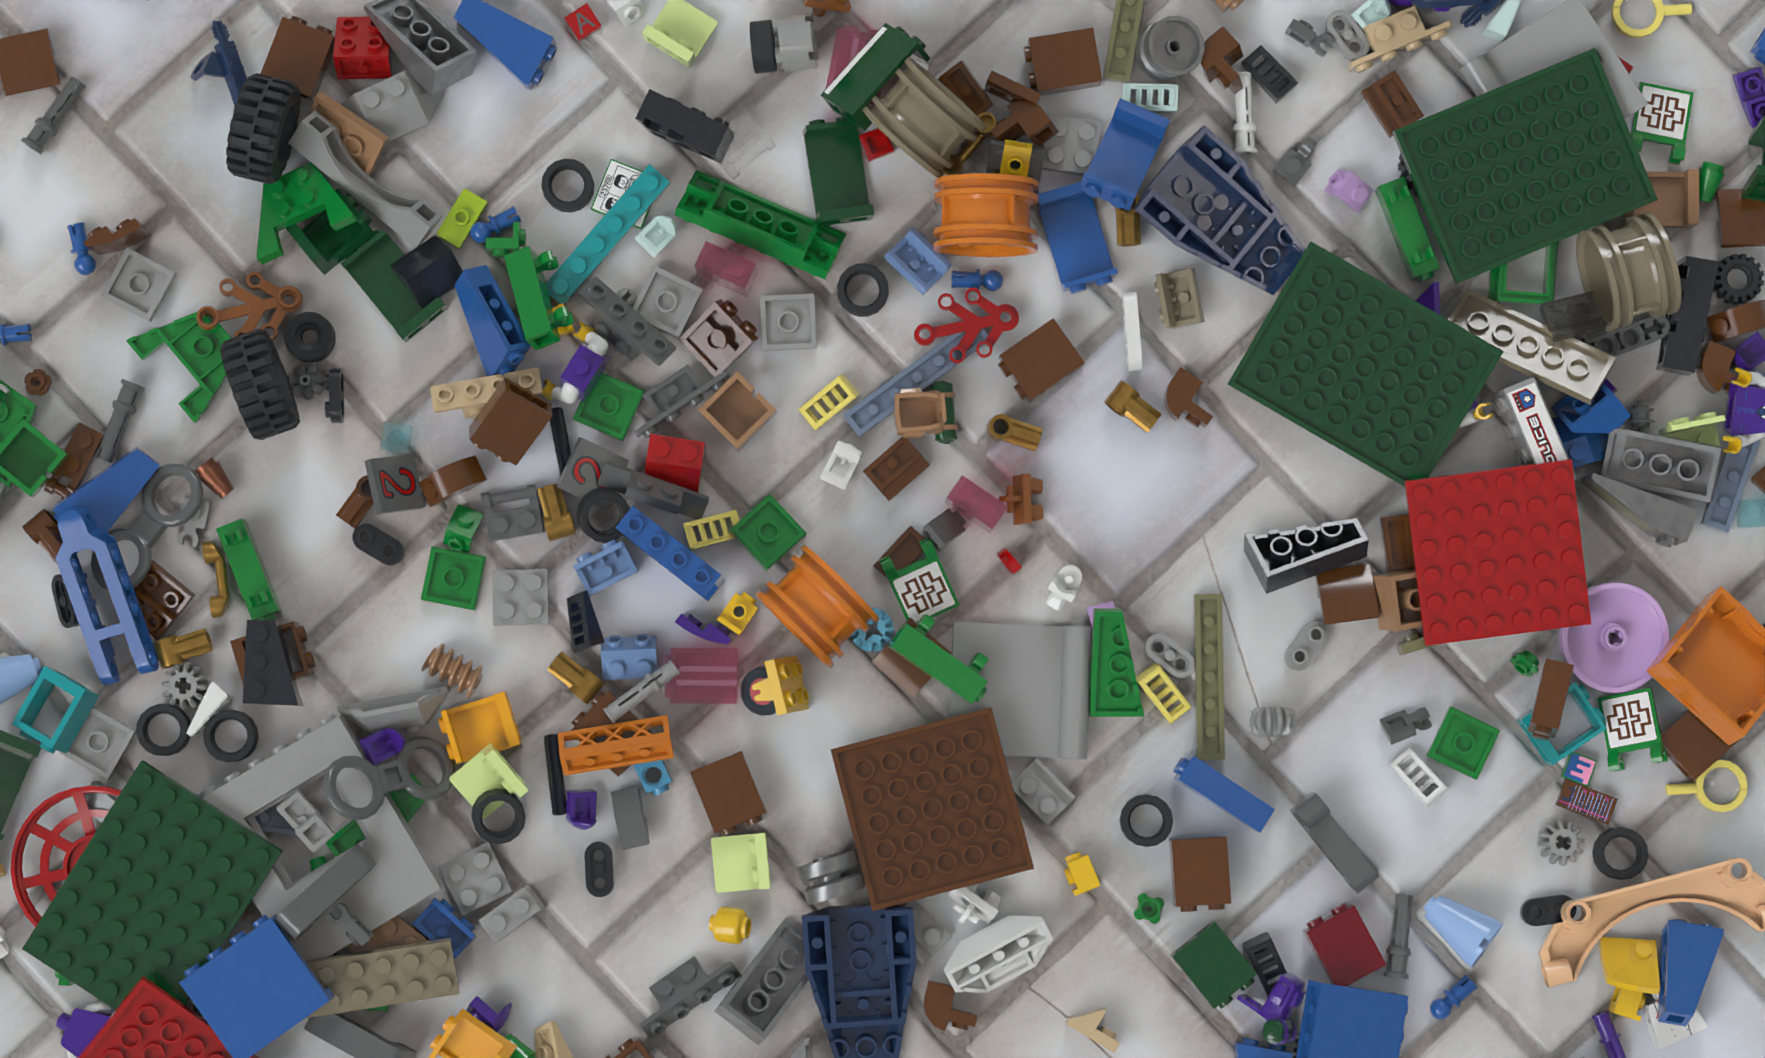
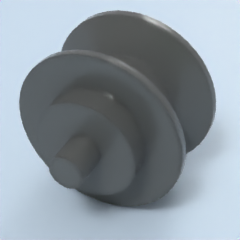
(1640, 416)

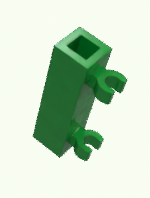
(1407, 229)
(532, 297)
(249, 570)
(938, 663)

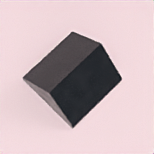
(428, 271)

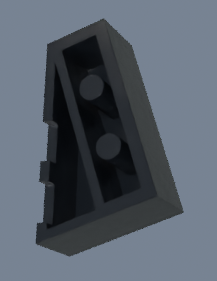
(685, 126)
(268, 666)

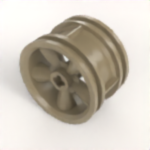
(924, 118)
(1629, 270)

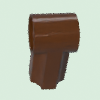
(356, 505)
(44, 531)

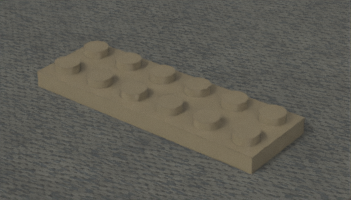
(1529, 347)
(386, 976)

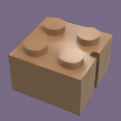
(737, 412)

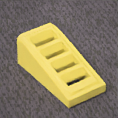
(847, 387)
(688, 527)
(1147, 675)

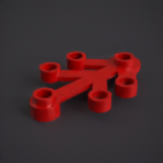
(971, 325)

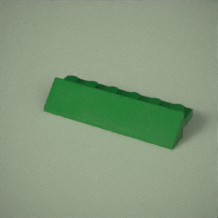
(760, 224)

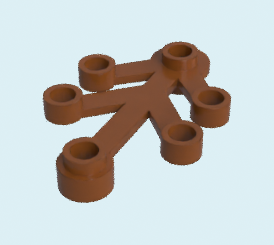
(254, 305)

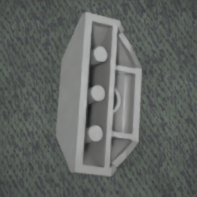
(395, 105)
(396, 712)

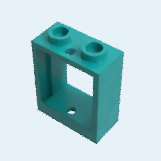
(1593, 716)
(71, 722)

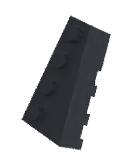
(1687, 327)
(1302, 553)

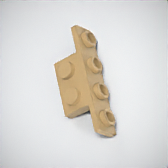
(1395, 34)
(474, 393)

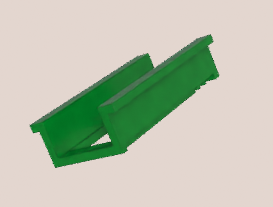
(1498, 276)

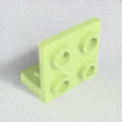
(680, 31)
(1700, 430)
(486, 772)
(740, 862)

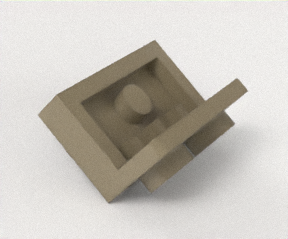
(1179, 298)

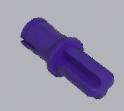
(1608, 1035)

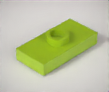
(461, 217)

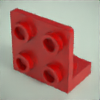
(360, 50)

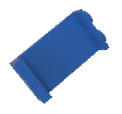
(1124, 154)
(1075, 238)

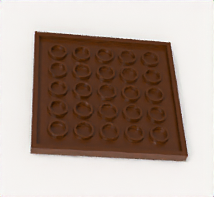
(932, 809)

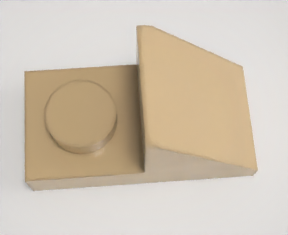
(1087, 1025)

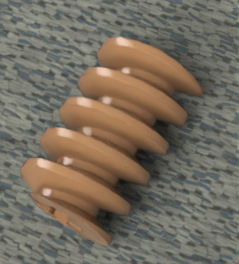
(454, 670)

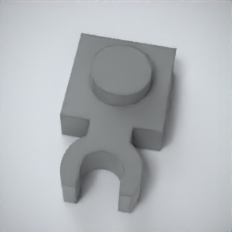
(197, 521)

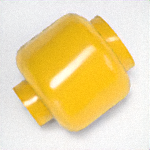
(730, 925)

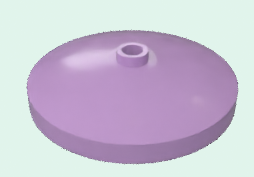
(1637, 638)

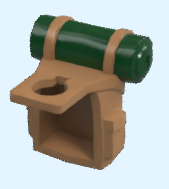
(926, 412)

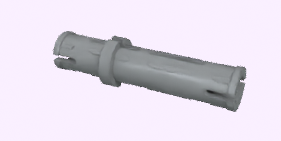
(651, 683)

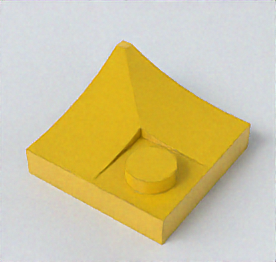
(1630, 964)

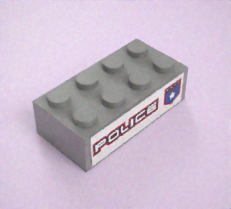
(1529, 424)

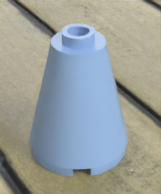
(17, 674)
(1462, 927)

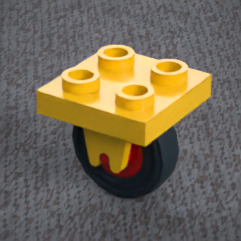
(775, 688)

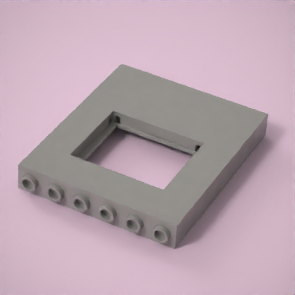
(401, 870)

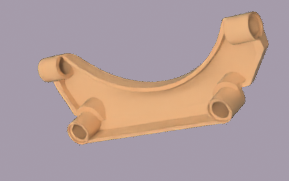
(1711, 885)

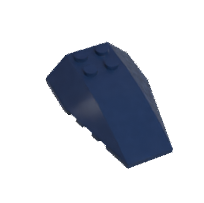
(1220, 213)
(861, 975)

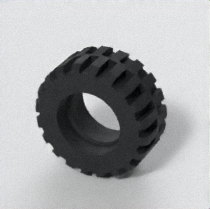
(262, 127)
(259, 384)

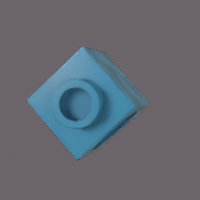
(658, 787)

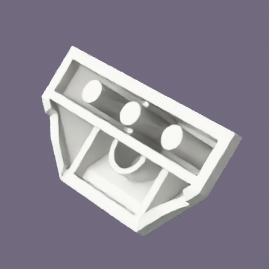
(998, 953)

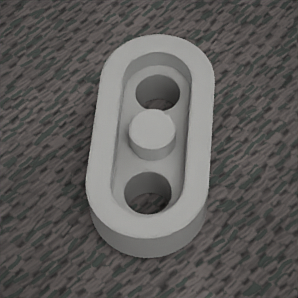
(1348, 35)
(1307, 645)
(1169, 655)

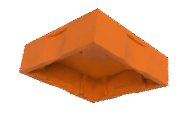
(1717, 665)

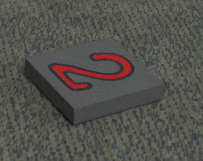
(585, 468)
(394, 484)

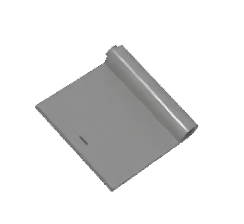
(1547, 41)
(1033, 685)

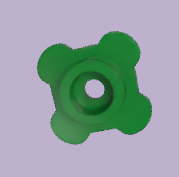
(1525, 663)
(1156, 905)

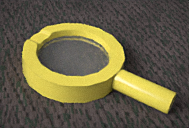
(1643, 17)
(1717, 789)

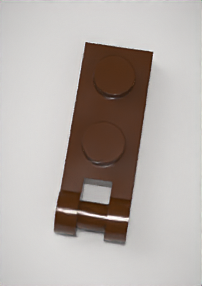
(82, 451)

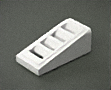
(211, 704)
(1433, 779)

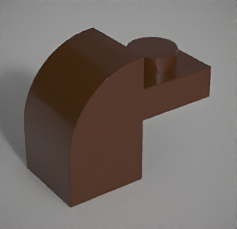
(1218, 57)
(1027, 119)
(1737, 321)
(1714, 367)
(1178, 399)
(452, 480)
(938, 1009)

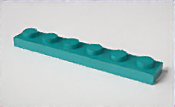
(606, 234)

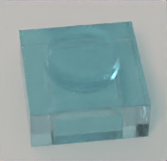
(396, 437)
(1751, 513)

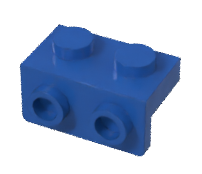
(439, 923)

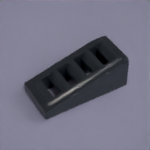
(1275, 95)
(583, 623)
(1258, 943)

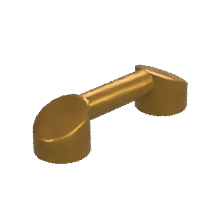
(959, 160)
(219, 603)

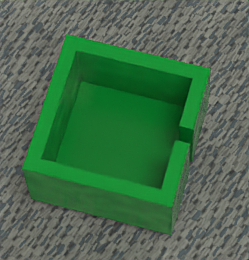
(28, 457)

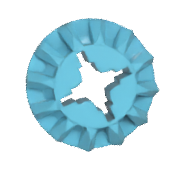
(875, 642)

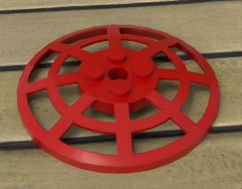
(51, 838)

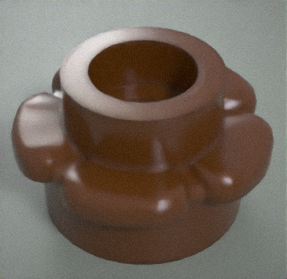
(43, 387)

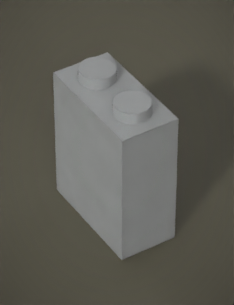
(512, 913)

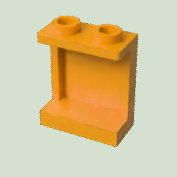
(477, 725)
(470, 1038)

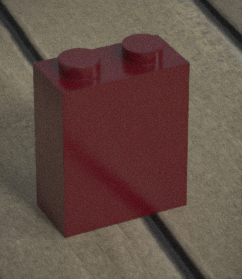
(1343, 945)

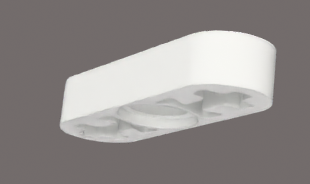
(1131, 331)

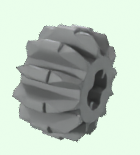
(179, 693)
(1273, 721)
(1560, 853)

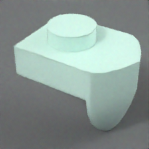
(1371, 12)
(657, 234)

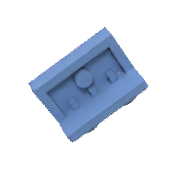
(918, 261)
(605, 567)
(628, 656)

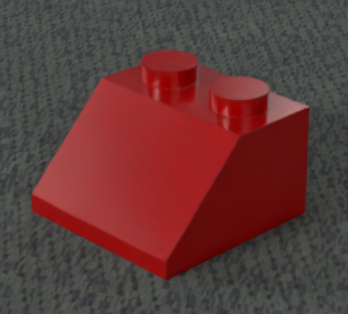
(676, 460)

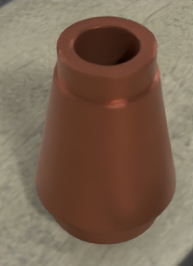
(214, 477)

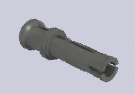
(48, 129)
(123, 408)
(1398, 950)

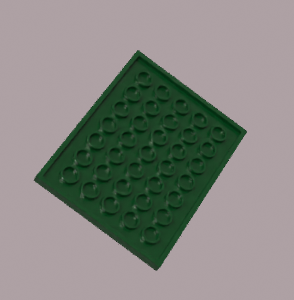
(1524, 165)
(1364, 366)
(151, 891)

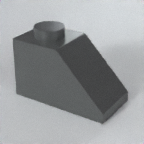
(945, 528)

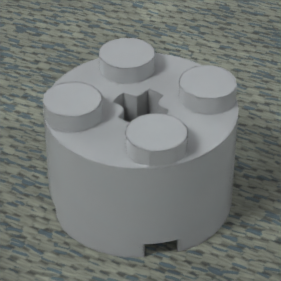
(796, 42)

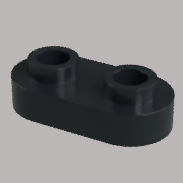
(335, 385)
(377, 544)
(63, 603)
(599, 869)
(1548, 910)

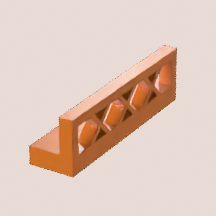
(615, 750)

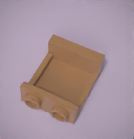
(1676, 201)

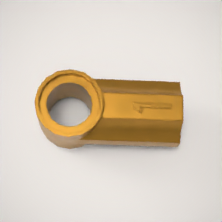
(1128, 226)
(1126, 402)
(1017, 432)
(557, 518)
(177, 649)
(579, 680)

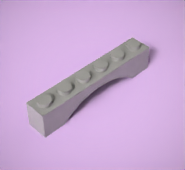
(322, 146)

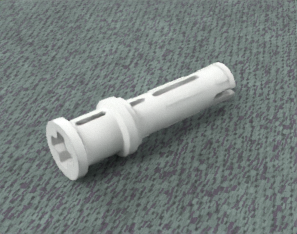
(1244, 127)

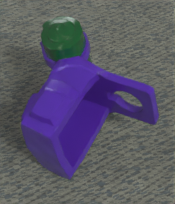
(1278, 1008)

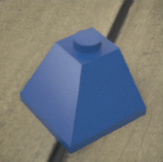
(1600, 417)
(1581, 447)

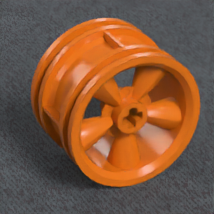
(986, 215)
(817, 606)

